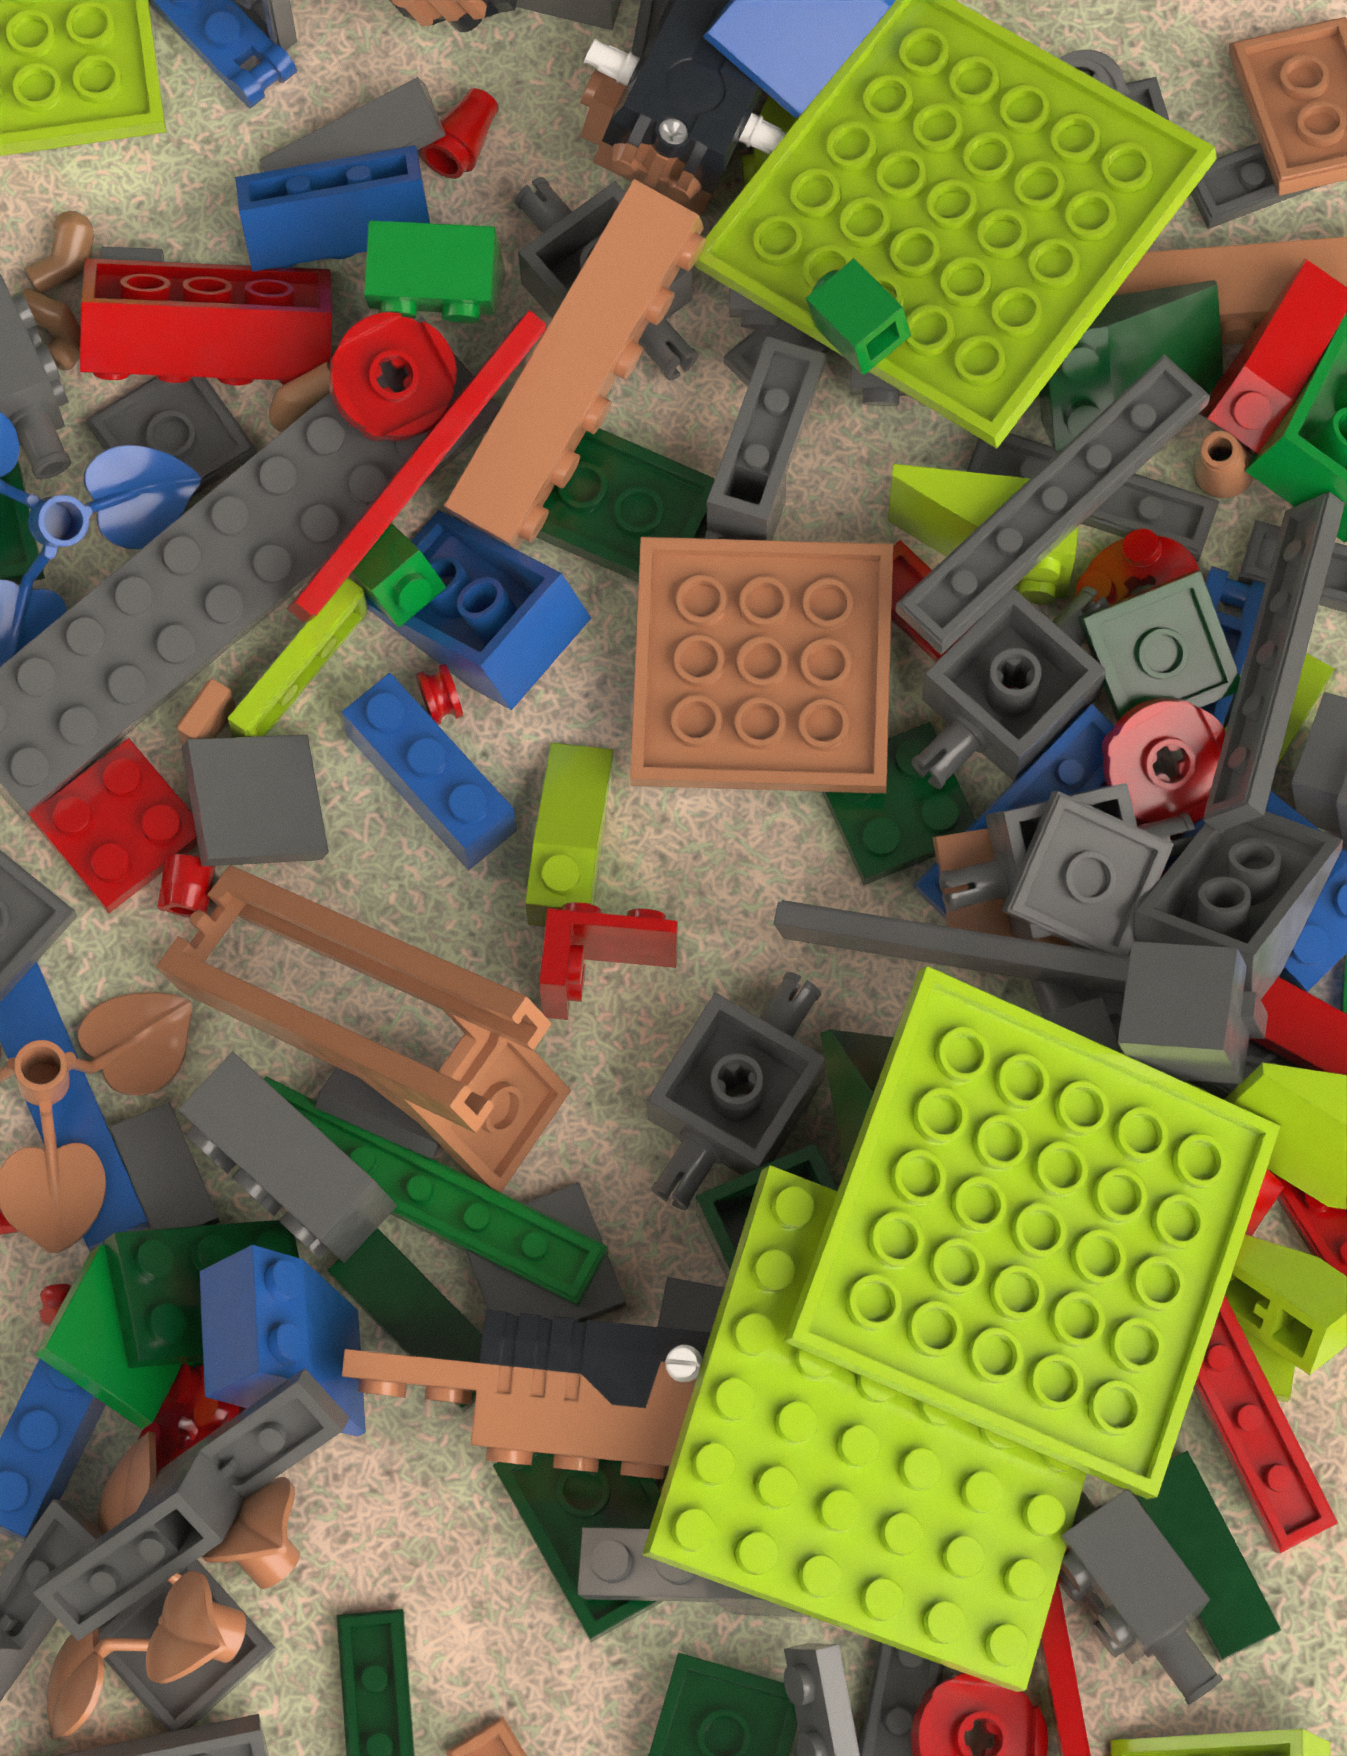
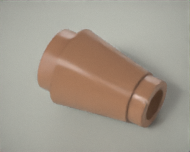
(1224, 477)

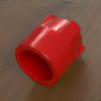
(185, 885)

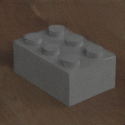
(285, 1160)

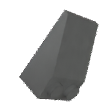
(1242, 892)

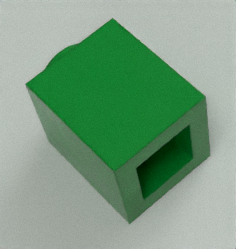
(857, 315)
(397, 577)

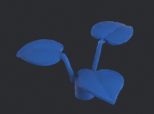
(135, 500)

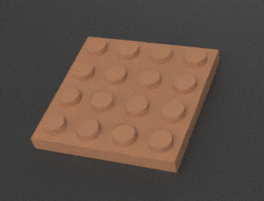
(762, 665)

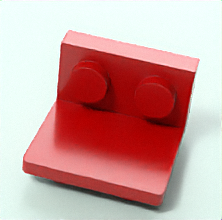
(585, 933)

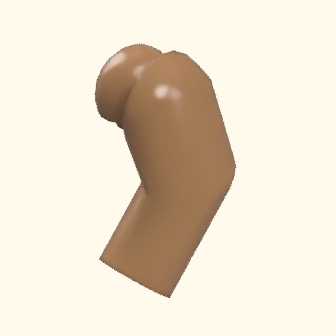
(70, 247)
(60, 324)
(299, 396)

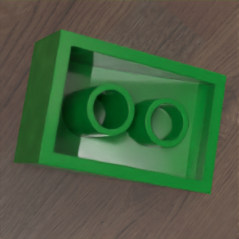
(433, 269)
(1310, 443)

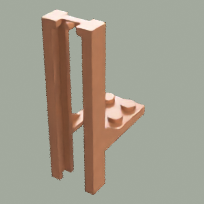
(485, 1098)

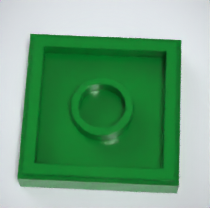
(90, 1349)

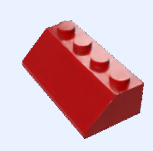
(203, 321)

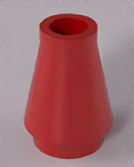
(465, 132)

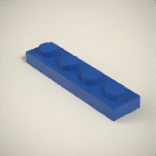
(1067, 765)

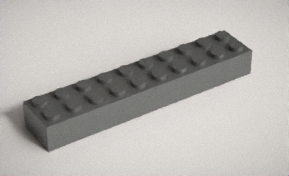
(193, 593)

